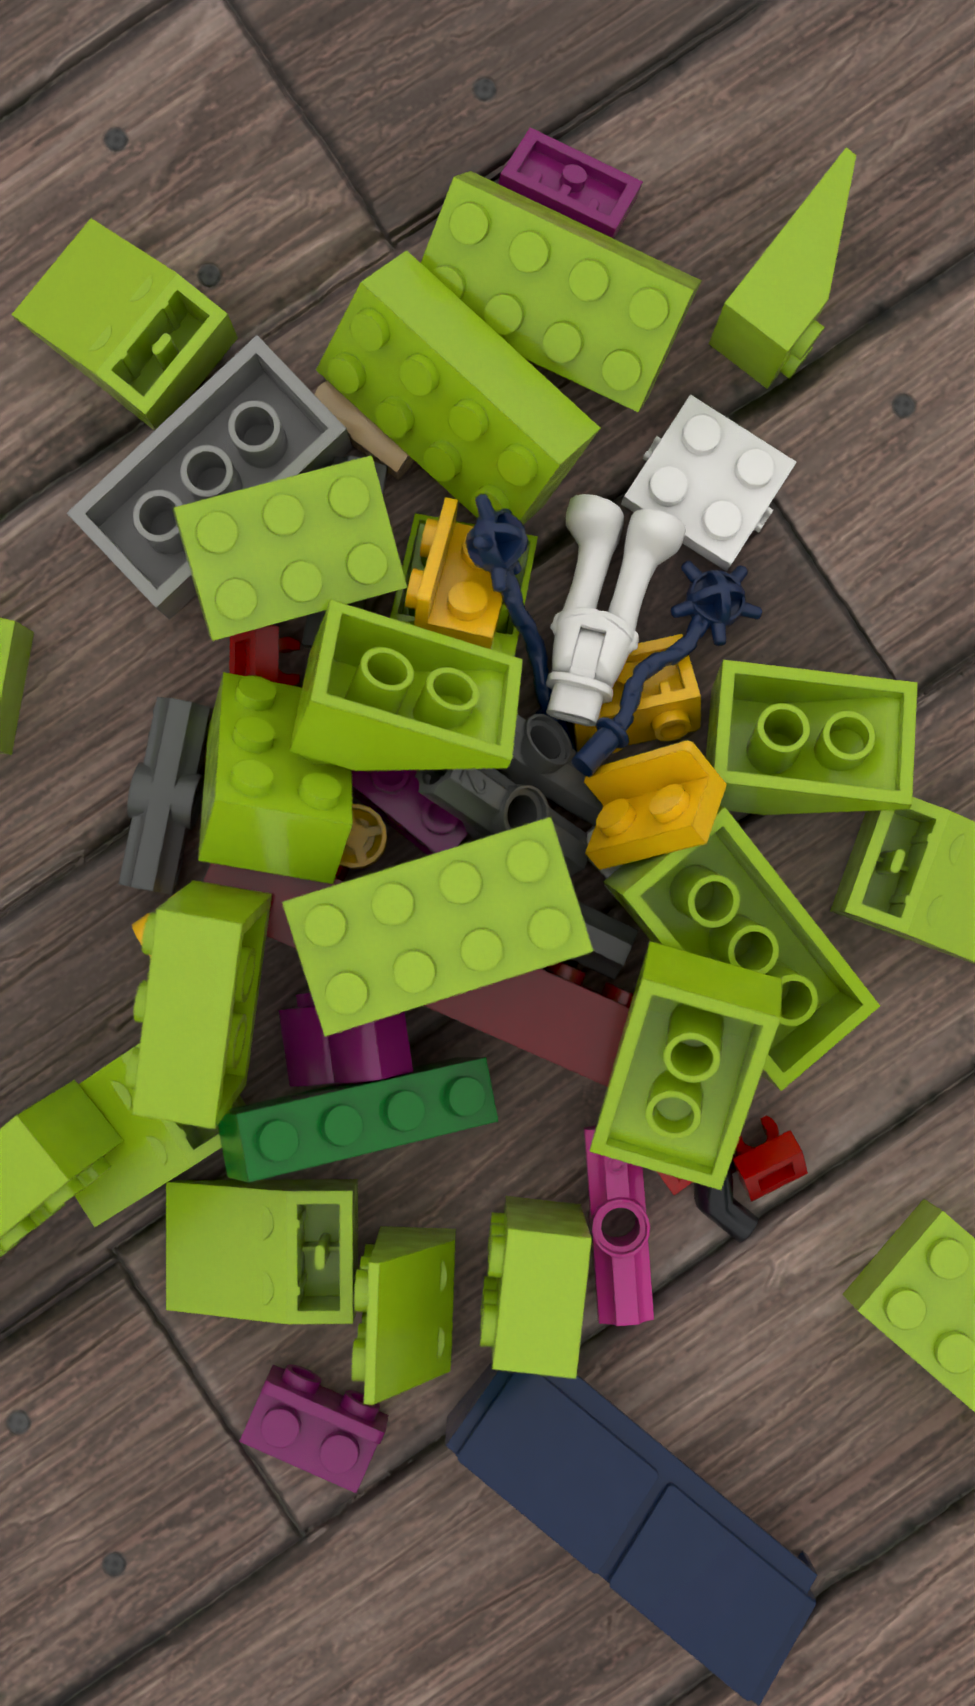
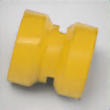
(366, 830)

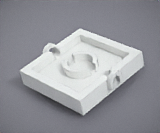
(711, 480)

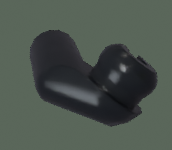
(725, 1209)

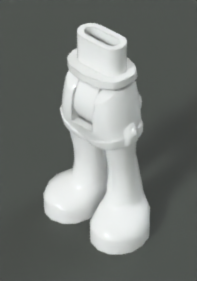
(593, 643)

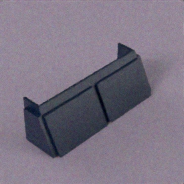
(638, 1521)

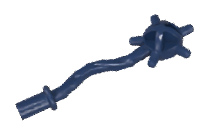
(495, 547)
(714, 603)

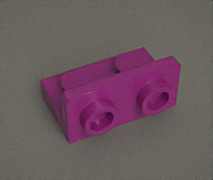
(570, 182)
(407, 811)
(315, 1426)

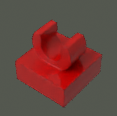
(258, 654)
(769, 1164)

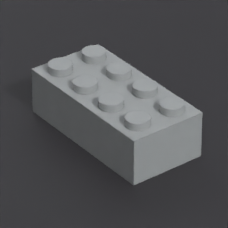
(232, 434)

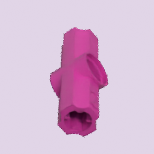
(619, 1262)

